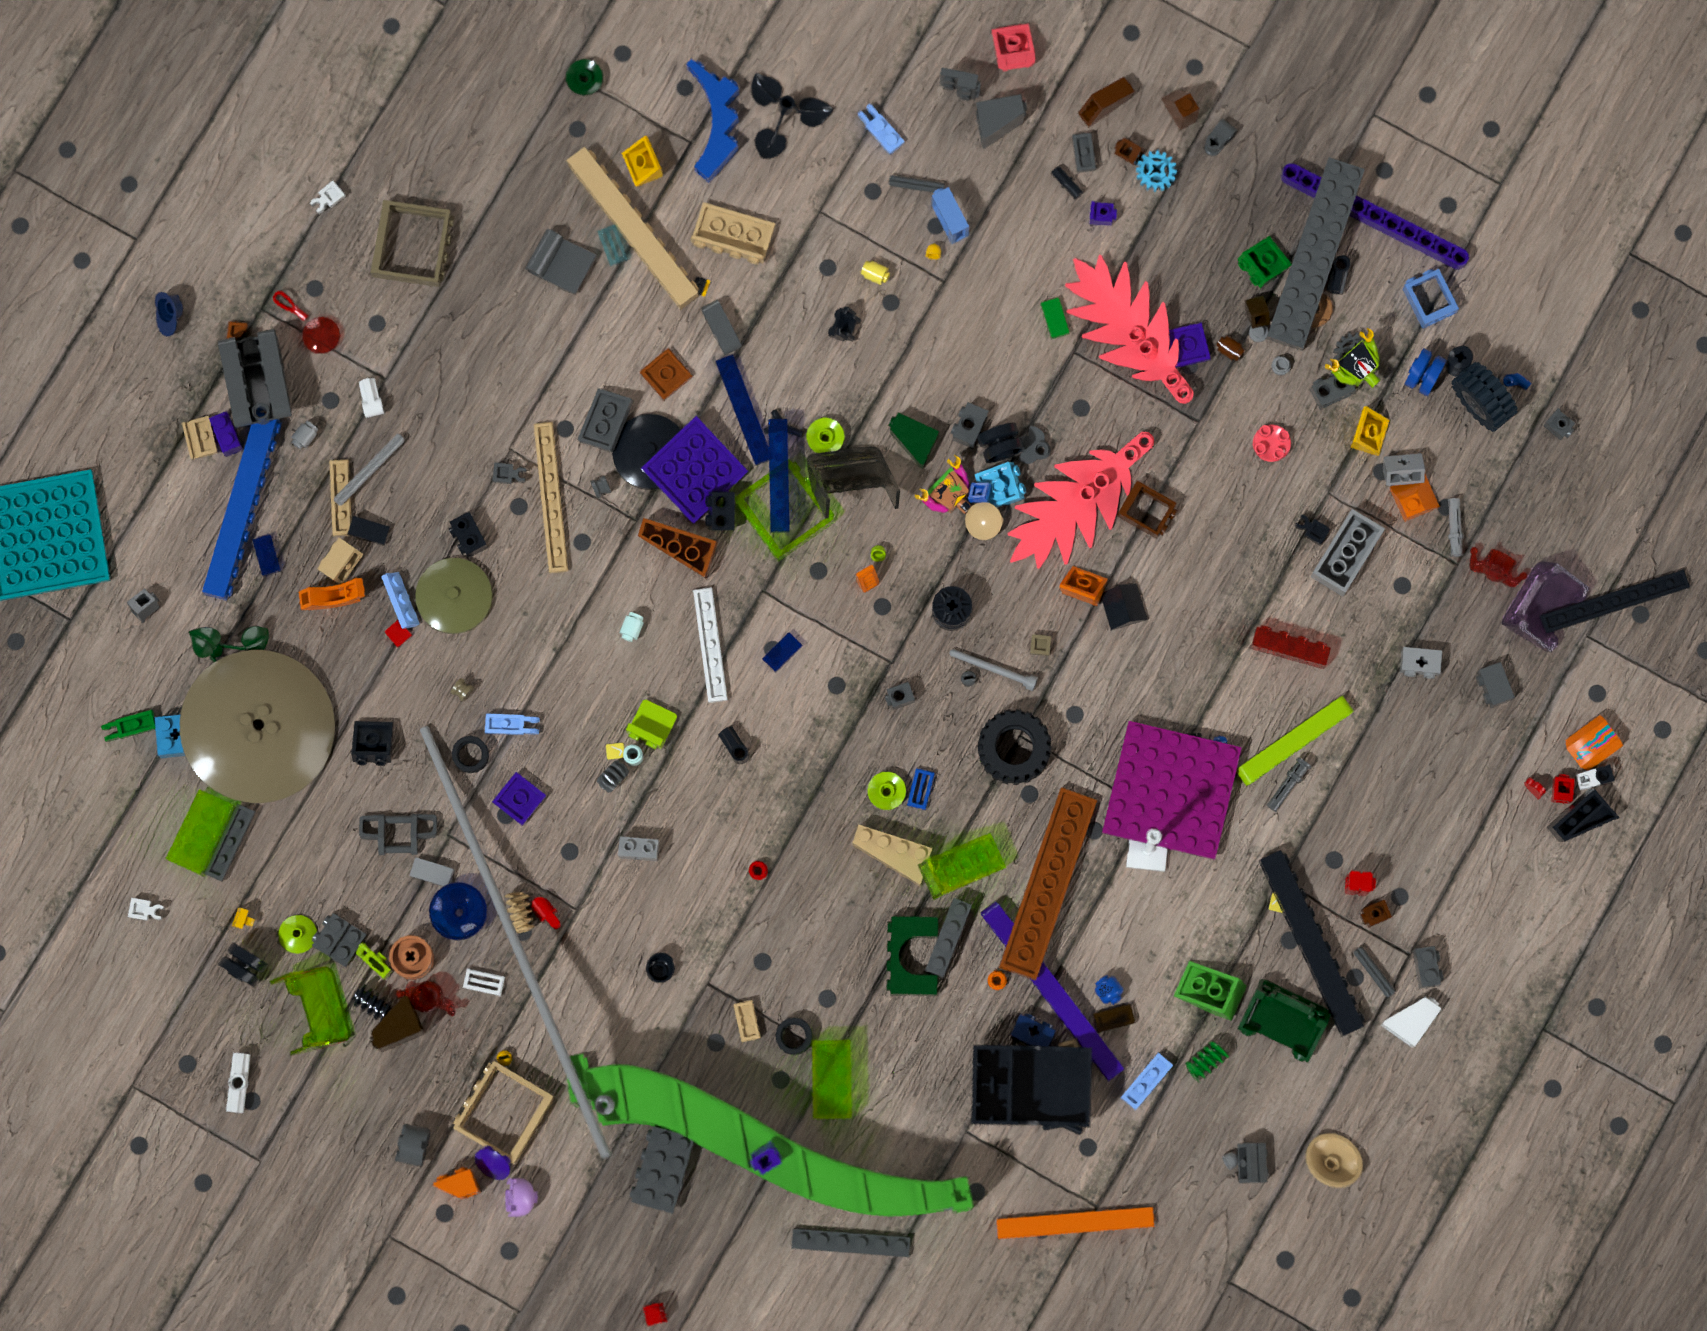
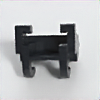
(844, 324)

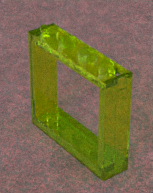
(762, 532)

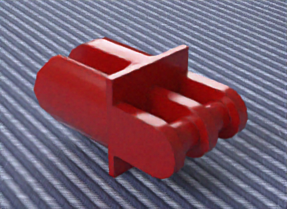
(545, 912)

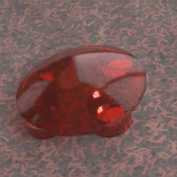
(321, 335)

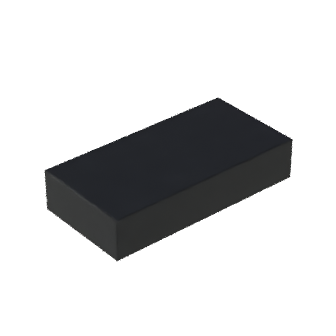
(368, 530)

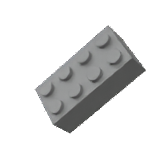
(1347, 552)

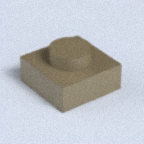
(1040, 645)

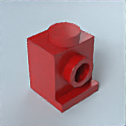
(1568, 784)
(655, 1314)

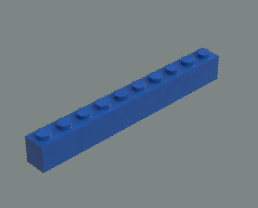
(240, 509)

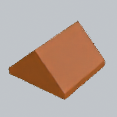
(1083, 585)

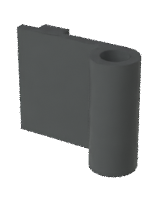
(560, 262)

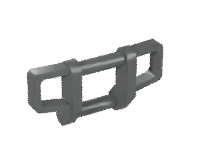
(382, 820)

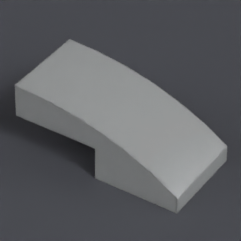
(431, 872)

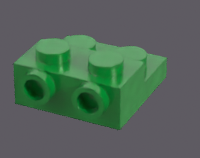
(1263, 262)

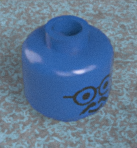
(1109, 990)

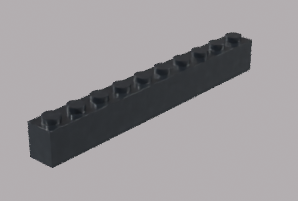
(1311, 944)

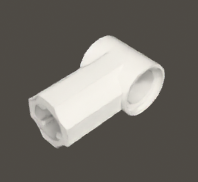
(371, 402)

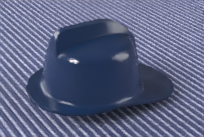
(168, 311)

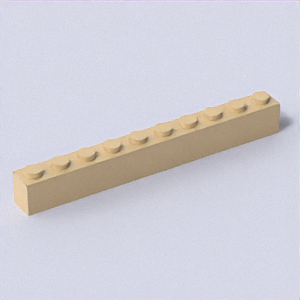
(632, 228)

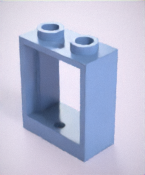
(949, 215)
(1438, 315)

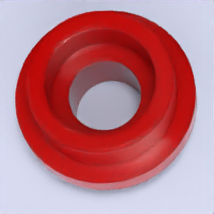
(753, 866)

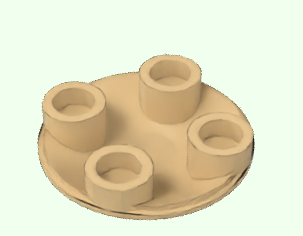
(983, 521)

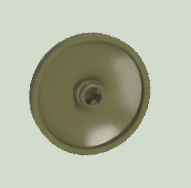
(454, 595)

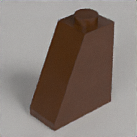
(1105, 101)
(1181, 108)

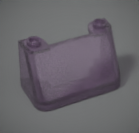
(1544, 591)

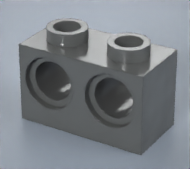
(1334, 393)

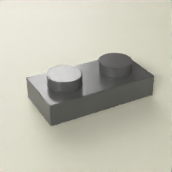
(1083, 152)

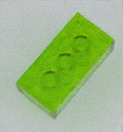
(200, 832)
(961, 866)
(832, 1080)

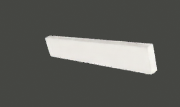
(710, 645)

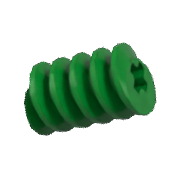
(1206, 1060)

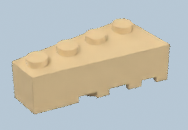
(893, 852)

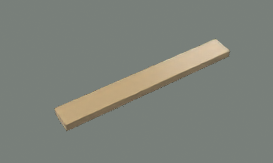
(551, 497)

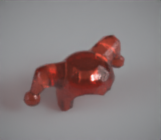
(1496, 567)
(428, 997)

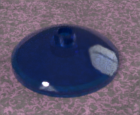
(449, 900)

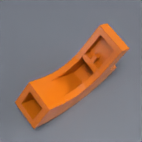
(332, 596)

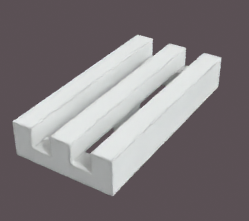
(479, 973)

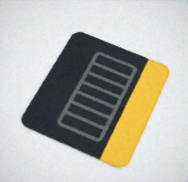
(702, 284)

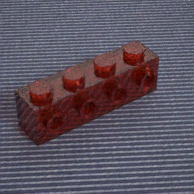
(1290, 648)

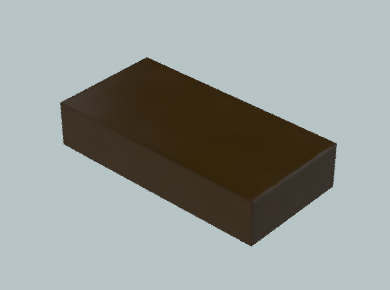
(1114, 1018)

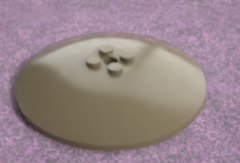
(252, 762)

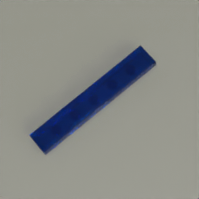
(743, 409)
(779, 475)

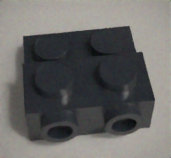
(372, 742)

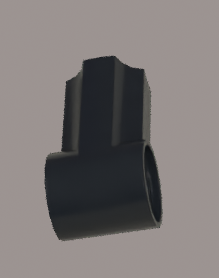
(1338, 276)
(733, 744)

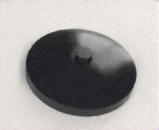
(638, 444)

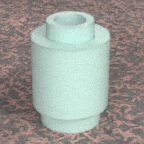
(631, 627)
(630, 750)

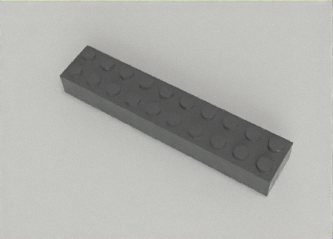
(1315, 254)

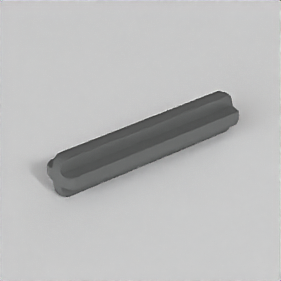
(915, 184)
(1374, 972)

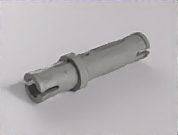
(1455, 527)

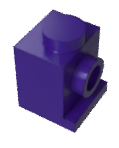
(1099, 219)
(765, 1165)

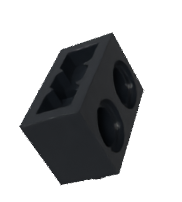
(727, 510)

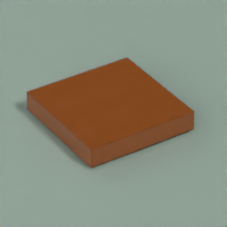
(666, 374)

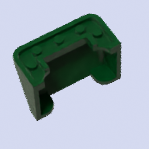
(1285, 1019)

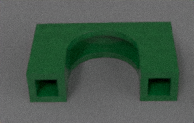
(902, 930)

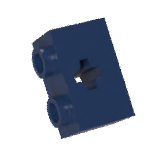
(1027, 1022)

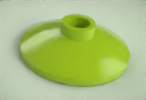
(823, 427)
(893, 783)
(304, 941)

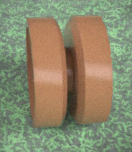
(403, 949)

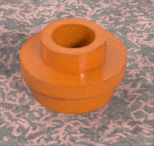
(1001, 975)

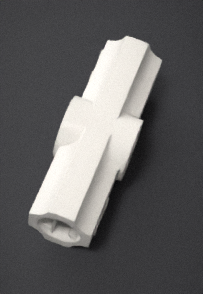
(237, 1096)

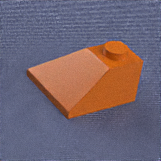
(1414, 499)

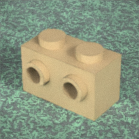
(340, 561)

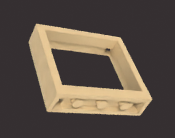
(479, 1089)

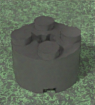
(412, 1145)

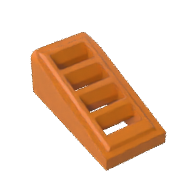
(867, 578)

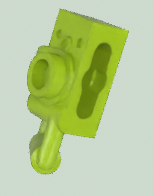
(374, 960)

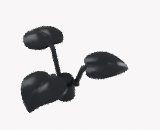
(767, 90)

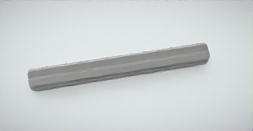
(369, 469)

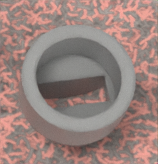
(1230, 1160)

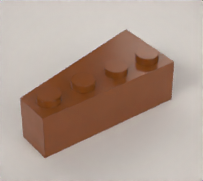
(685, 547)

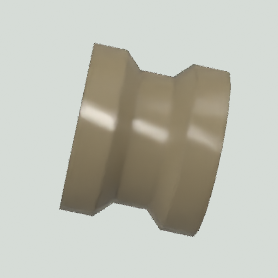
(462, 689)

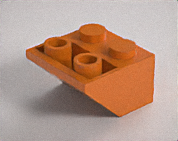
(461, 1184)

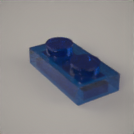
(266, 555)

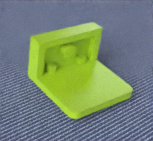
(651, 724)

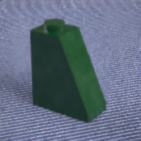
(913, 437)

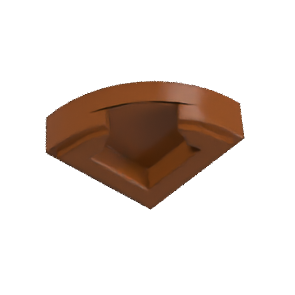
(236, 329)

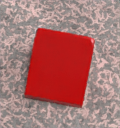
(397, 634)

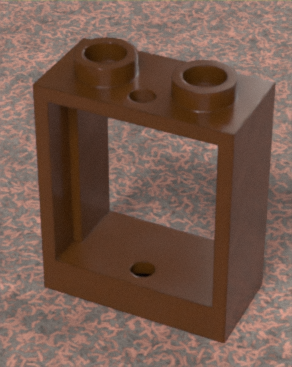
(1140, 487)

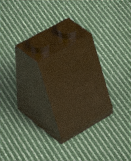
(397, 1026)

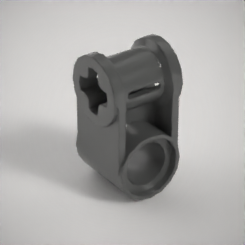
(1221, 135)

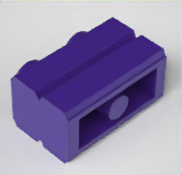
(226, 434)

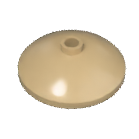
(1338, 1154)

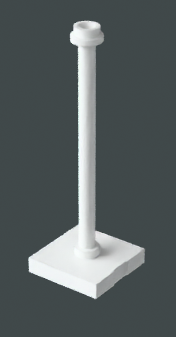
(1147, 855)

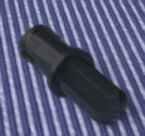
(1067, 182)

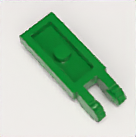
(131, 725)

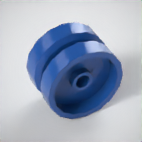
(1424, 371)

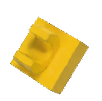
(241, 919)

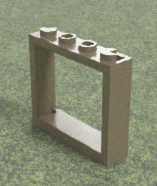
(387, 209)

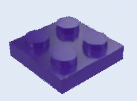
(1192, 344)
(519, 799)

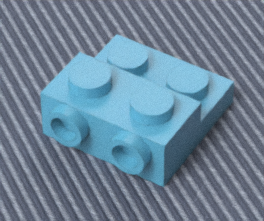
(1004, 484)

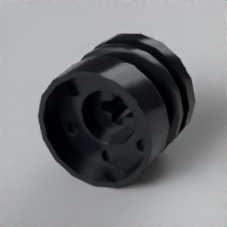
(959, 616)

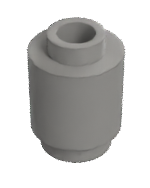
(304, 435)

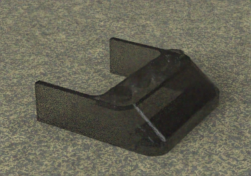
(849, 471)

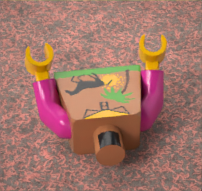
(949, 490)

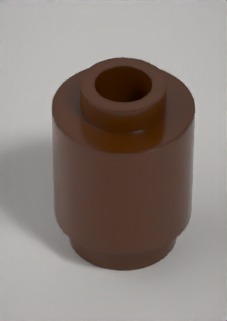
(1230, 348)

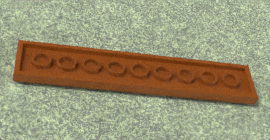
(1048, 884)

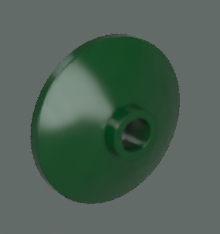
(580, 69)

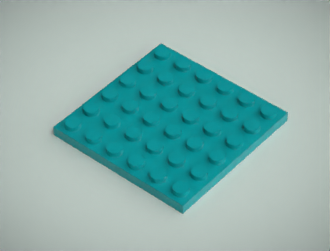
(50, 536)

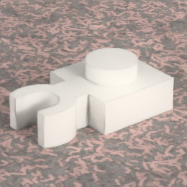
(329, 195)
(142, 909)

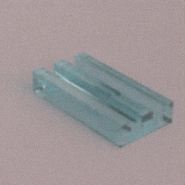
(617, 260)

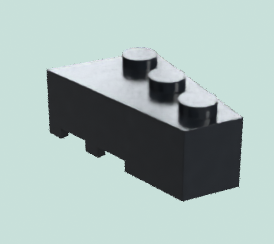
(1582, 816)

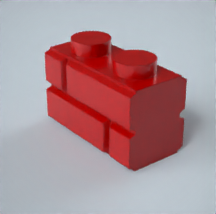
(1359, 883)

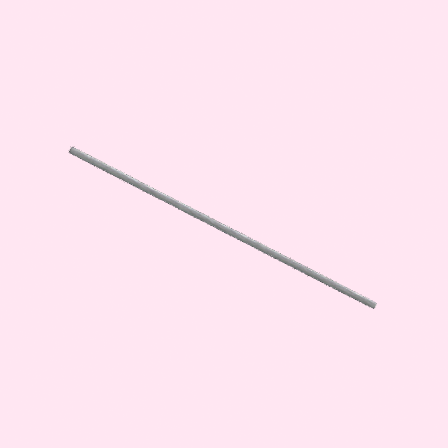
(515, 943)

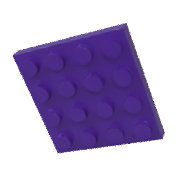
(691, 467)

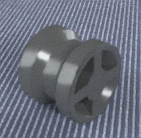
(600, 486)

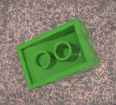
(1210, 990)

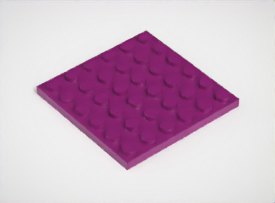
(1172, 786)

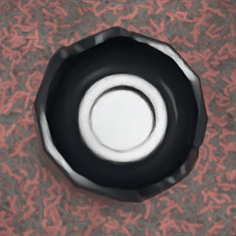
(660, 967)

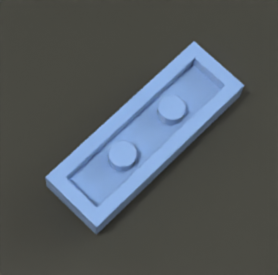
(400, 600)
(1146, 1081)

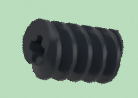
(1461, 354)
(371, 1003)

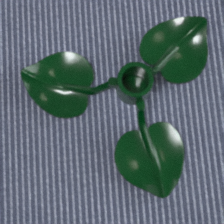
(206, 641)

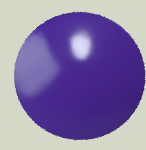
(492, 1163)

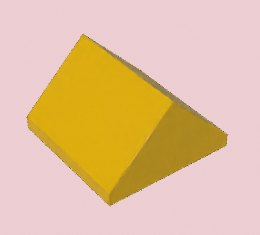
(642, 162)
(1370, 432)

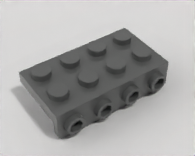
(661, 1170)

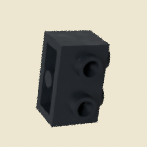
(468, 535)

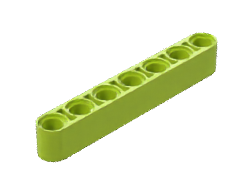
(1294, 740)

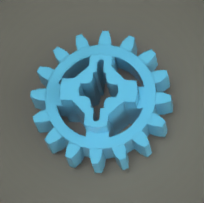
(1161, 177)

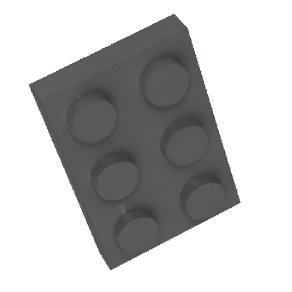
(605, 420)

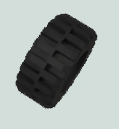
(1014, 721)

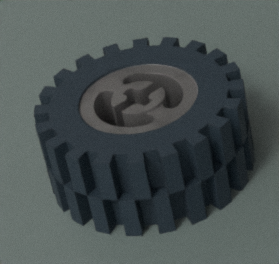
(1484, 396)

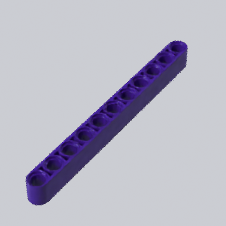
(1384, 217)
(1059, 1000)

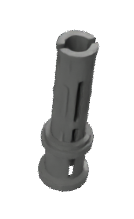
(1293, 777)

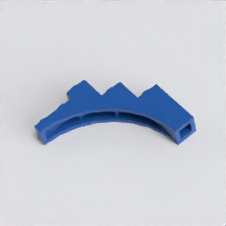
(720, 96)

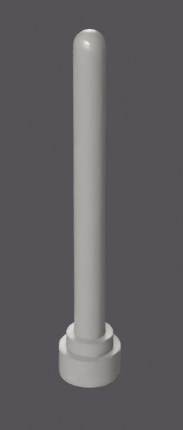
(1028, 681)

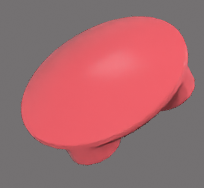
(1271, 443)

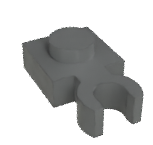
(505, 473)

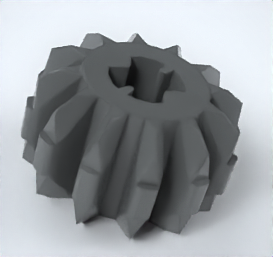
(612, 776)

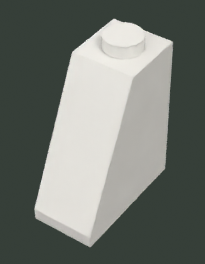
(1413, 1021)

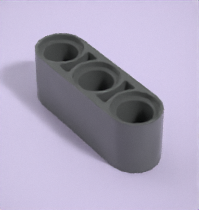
(721, 327)

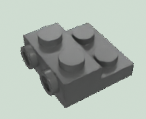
(966, 83)
(338, 939)

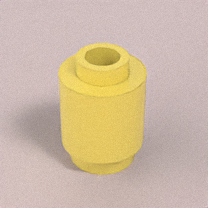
(875, 272)

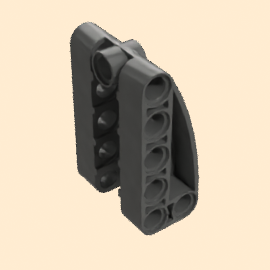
(255, 378)

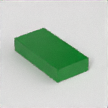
(1054, 318)

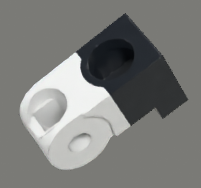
(1595, 777)

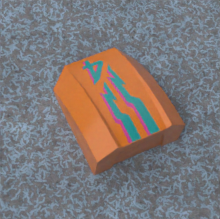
(1593, 743)

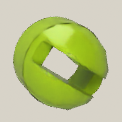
(878, 553)

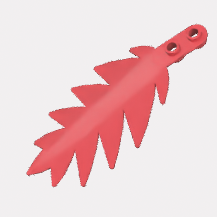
(1128, 325)
(1076, 502)

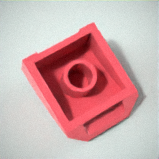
(1013, 47)

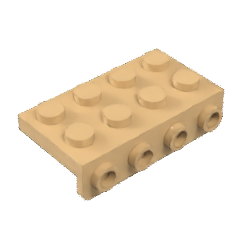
(732, 233)

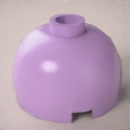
(520, 1197)

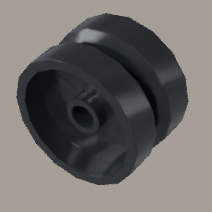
(1000, 442)
(243, 964)

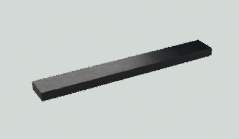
(1614, 601)

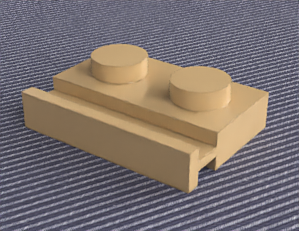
(200, 438)

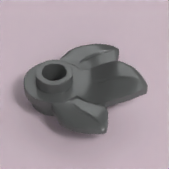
(1031, 443)

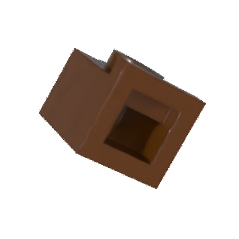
(1122, 147)
(1384, 914)

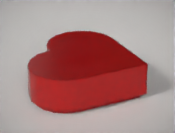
(1535, 788)

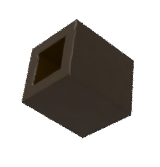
(1257, 312)

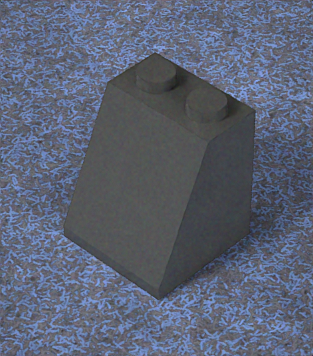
(999, 117)

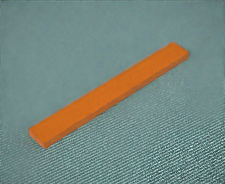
(1075, 1223)

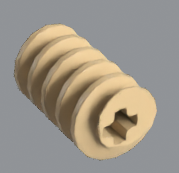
(519, 911)

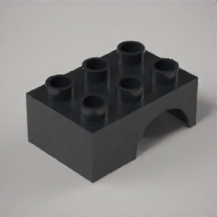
(1031, 1085)

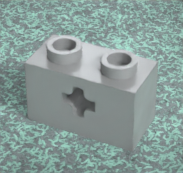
(1403, 469)
(1430, 659)
(638, 849)

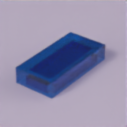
(782, 652)

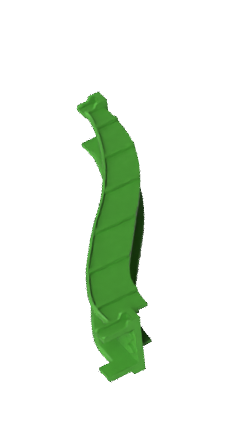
(676, 1106)

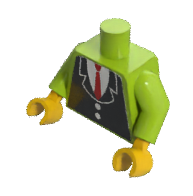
(1358, 363)

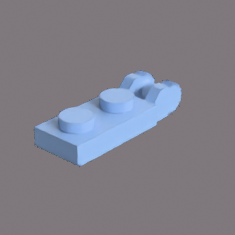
(881, 130)
(509, 724)

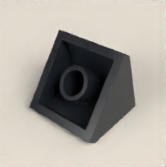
(1123, 606)

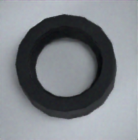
(467, 740)
(779, 1036)

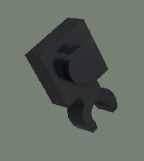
(1315, 531)

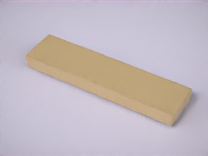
(338, 480)

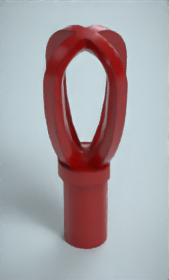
(297, 311)

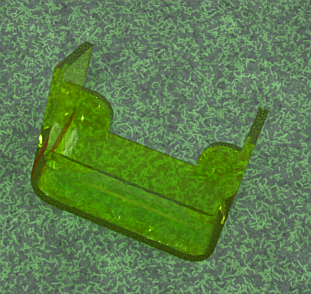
(321, 1005)

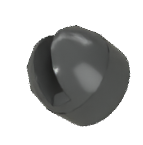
(968, 682)

